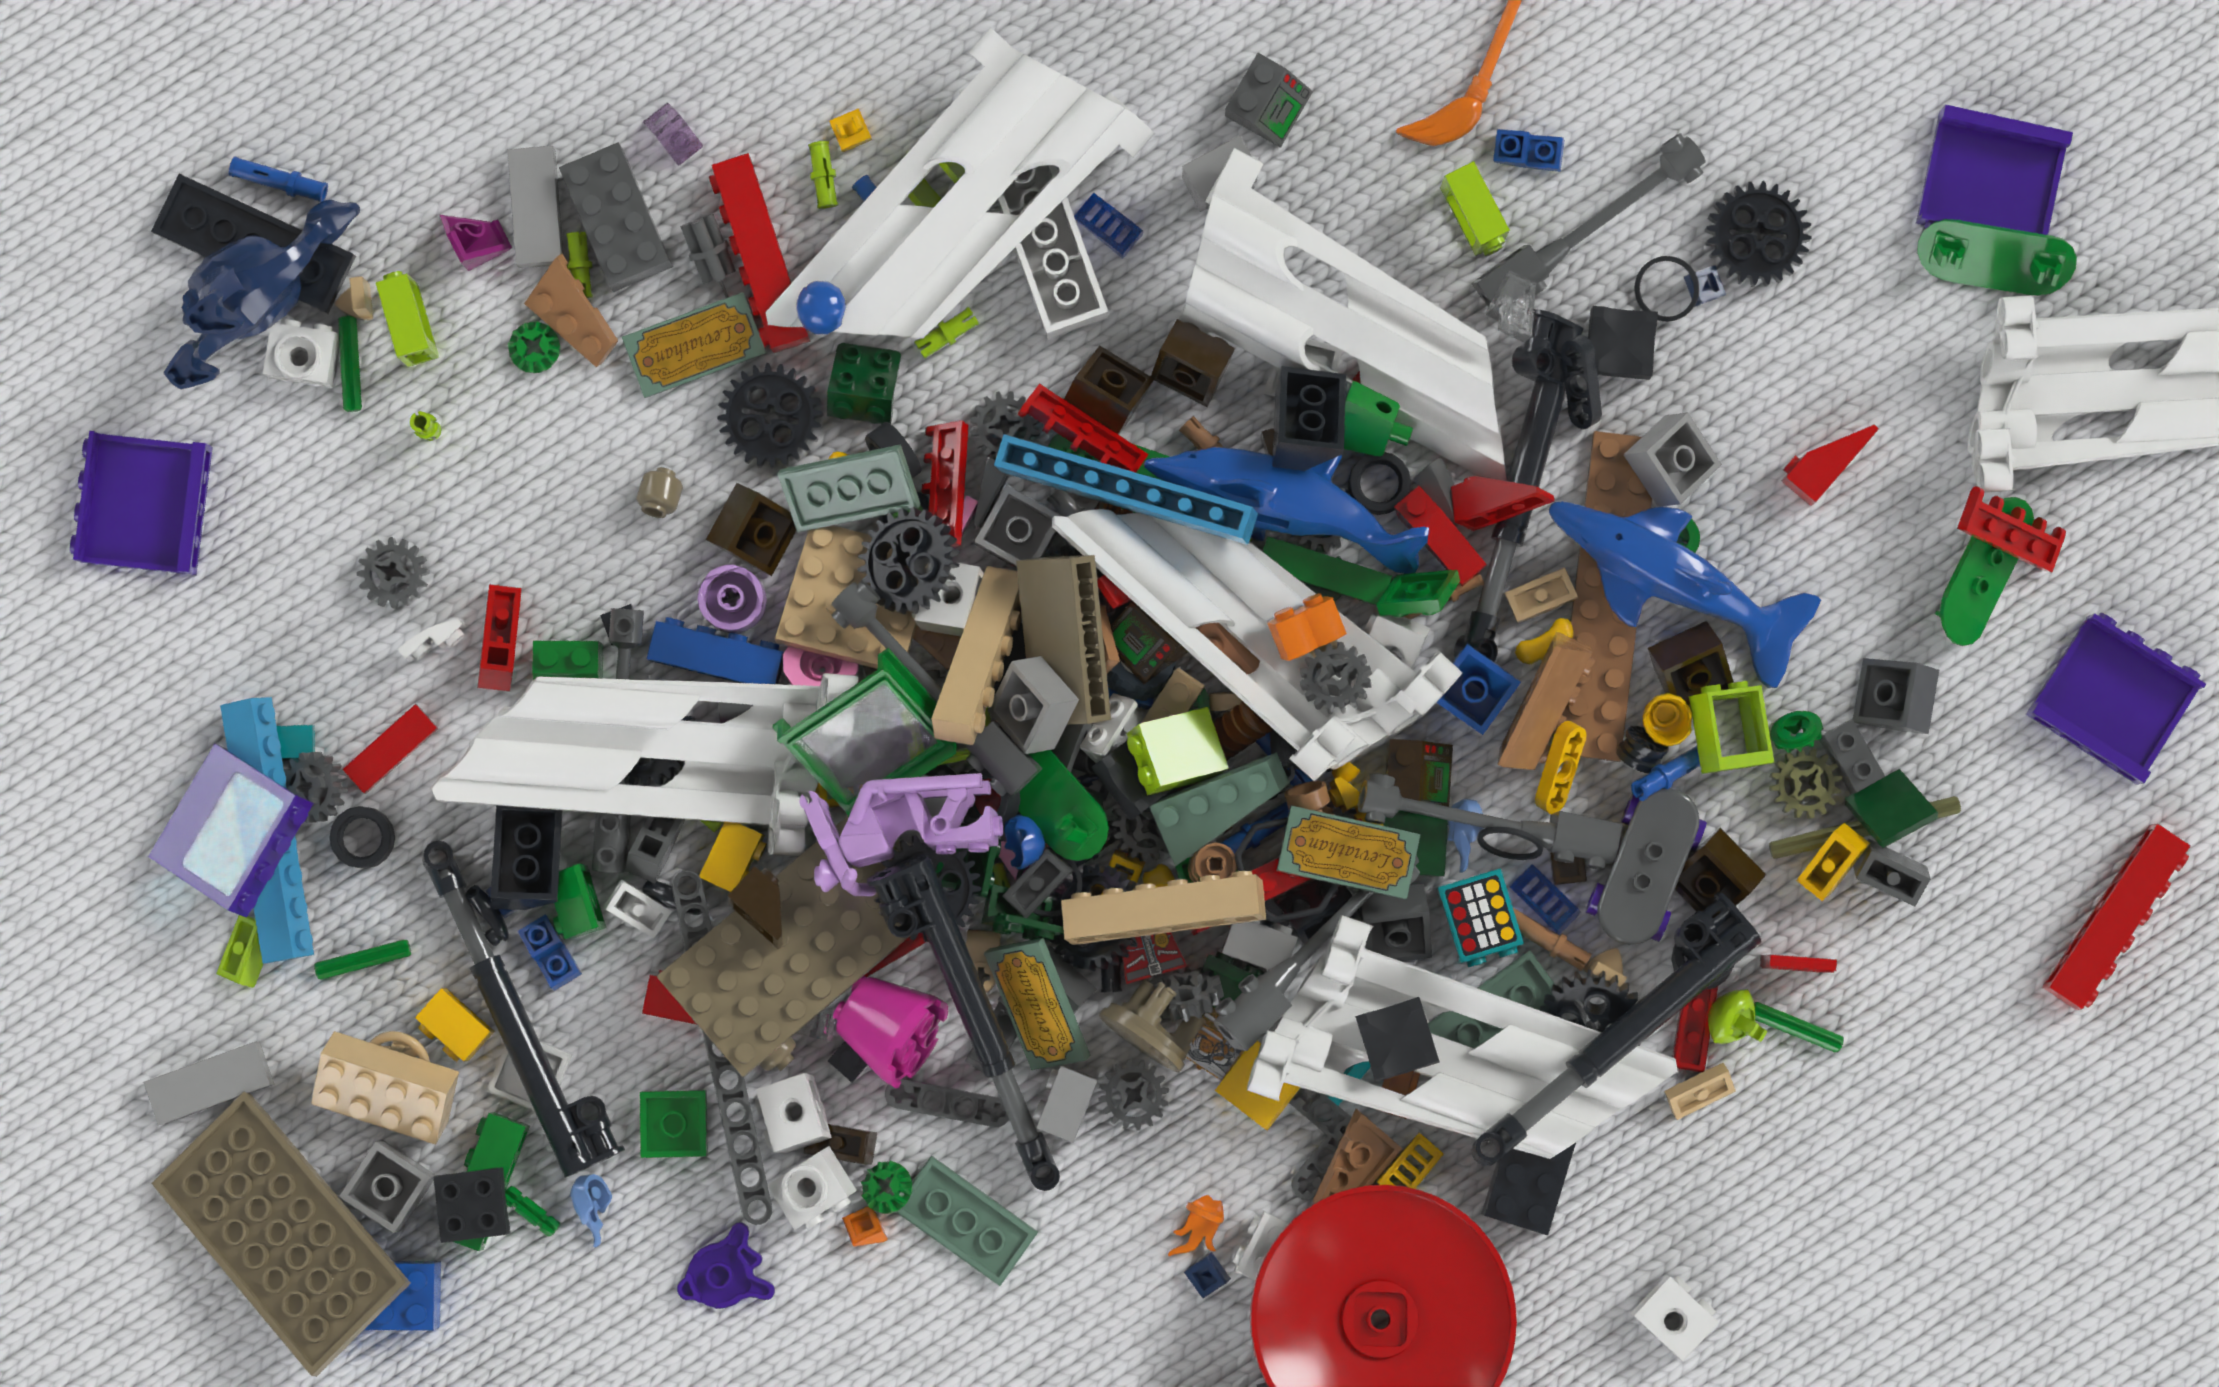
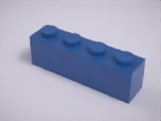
(715, 655)

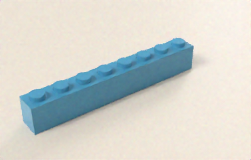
(1126, 489)
(281, 905)

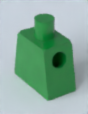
(1372, 422)

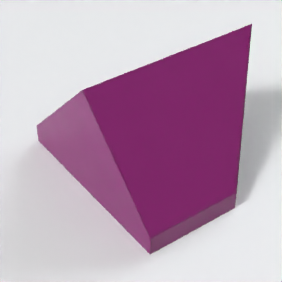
(475, 240)

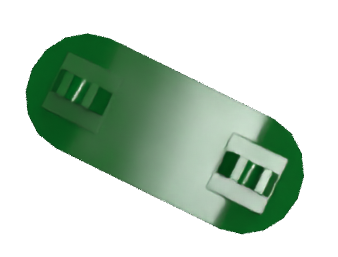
(1996, 257)
(1977, 584)
(1063, 810)

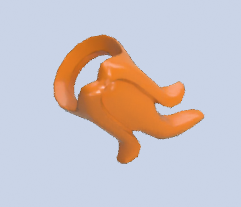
(1203, 1221)

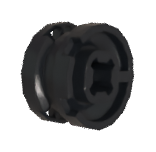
(1640, 750)

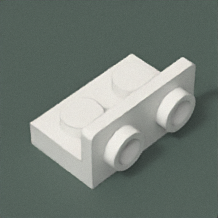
(1110, 734)
(1263, 1234)

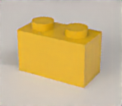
(732, 855)
(1833, 861)
(453, 1025)

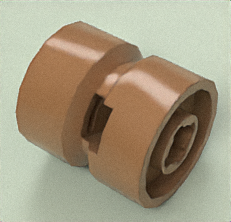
(1309, 795)
(1212, 860)

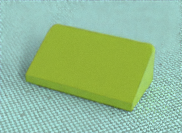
(242, 955)

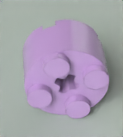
(715, 591)

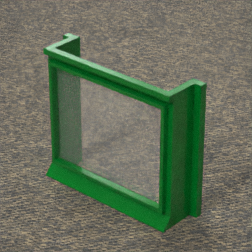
(869, 733)

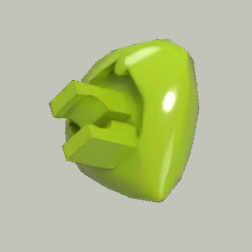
(1734, 1018)

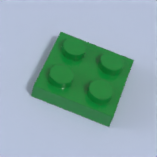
(1418, 593)
(673, 1124)

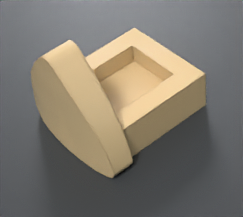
(357, 299)
(1607, 961)

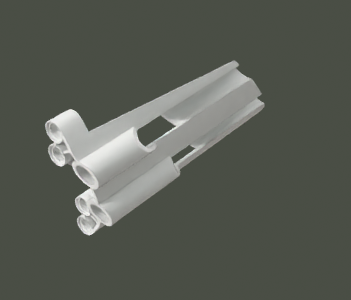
(915, 263)
(1401, 340)
(2059, 368)
(1203, 579)
(582, 736)
(1469, 1085)

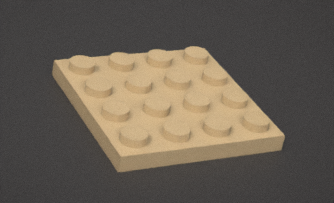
(823, 571)

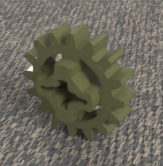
(1818, 792)

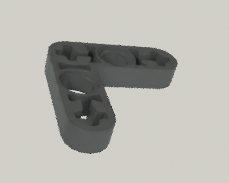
(1330, 1128)

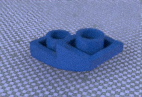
(1528, 150)
(549, 952)

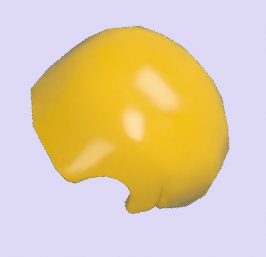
(1667, 719)

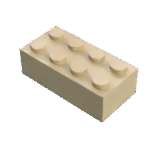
(384, 1087)

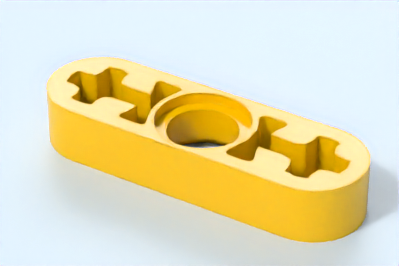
(1565, 748)

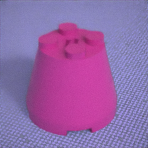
(890, 1026)

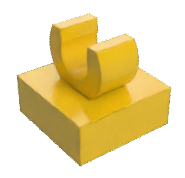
(850, 130)

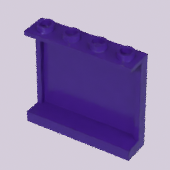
(1992, 171)
(141, 503)
(2115, 697)

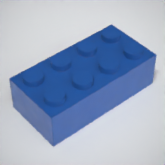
(418, 1304)

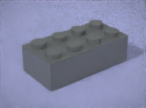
(615, 217)

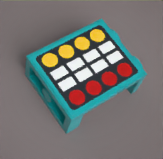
(1480, 917)

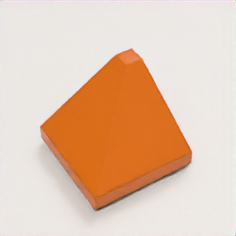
(864, 1227)

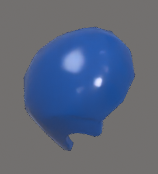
(821, 307)
(1024, 840)

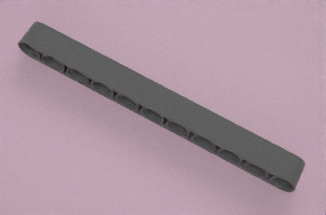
(720, 1064)

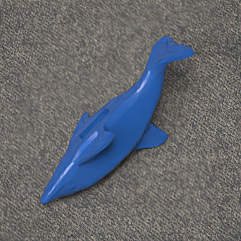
(1290, 500)
(1643, 560)

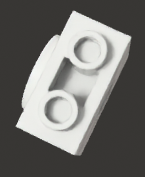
(288, 340)
(951, 617)
(1400, 633)
(776, 1104)
(831, 1191)
(1695, 1316)

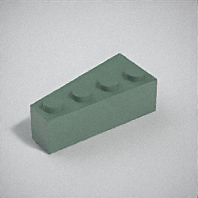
(1208, 808)

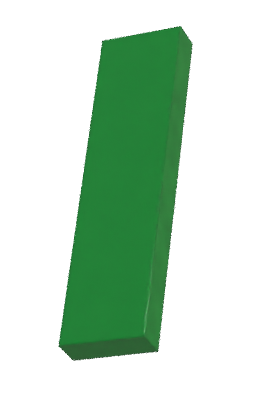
(1328, 572)

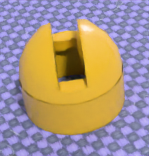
(1347, 772)

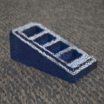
(1128, 242)
(1565, 920)

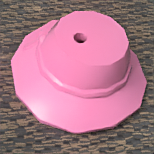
(803, 666)

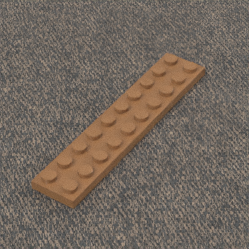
(1605, 691)

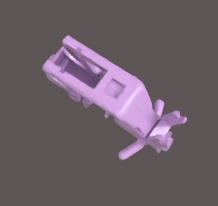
(887, 811)

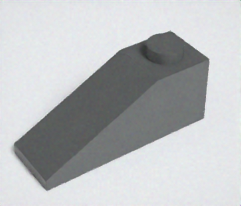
(653, 846)

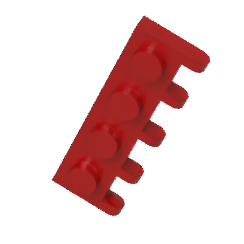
(1082, 430)
(947, 474)
(2010, 532)

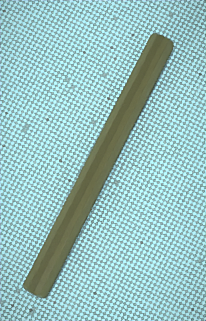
(1817, 838)

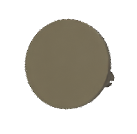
(1140, 1025)

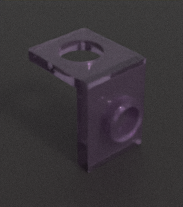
(673, 134)

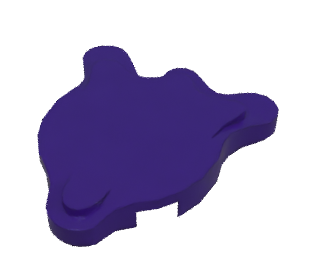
(724, 1272)

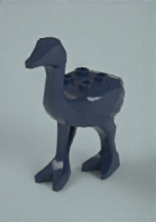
(248, 290)

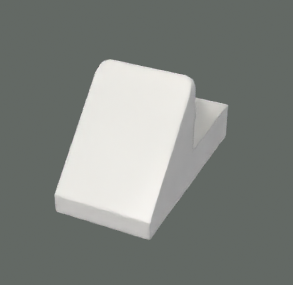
(637, 909)

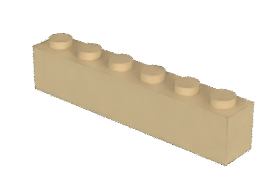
(979, 658)
(1164, 908)

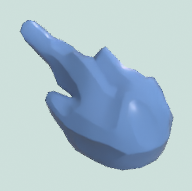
(1462, 833)
(589, 1196)

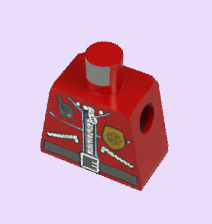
(1152, 957)

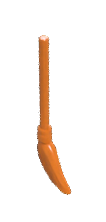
(1464, 113)

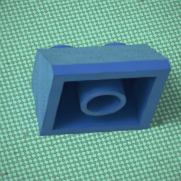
(1479, 690)

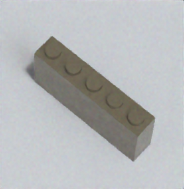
(1066, 628)

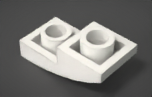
(442, 634)

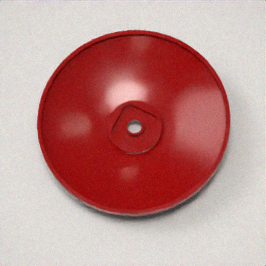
(1391, 1253)

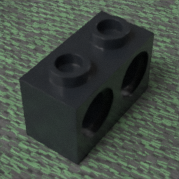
(1311, 897)

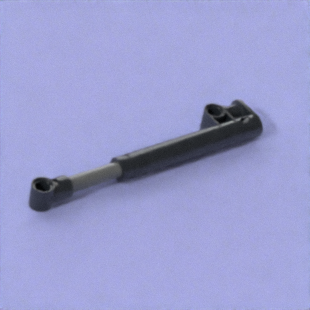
(1541, 362)
(920, 895)
(1719, 947)
(570, 1135)

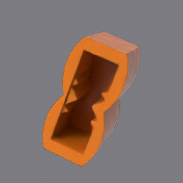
(1307, 627)

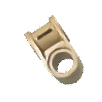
(977, 944)

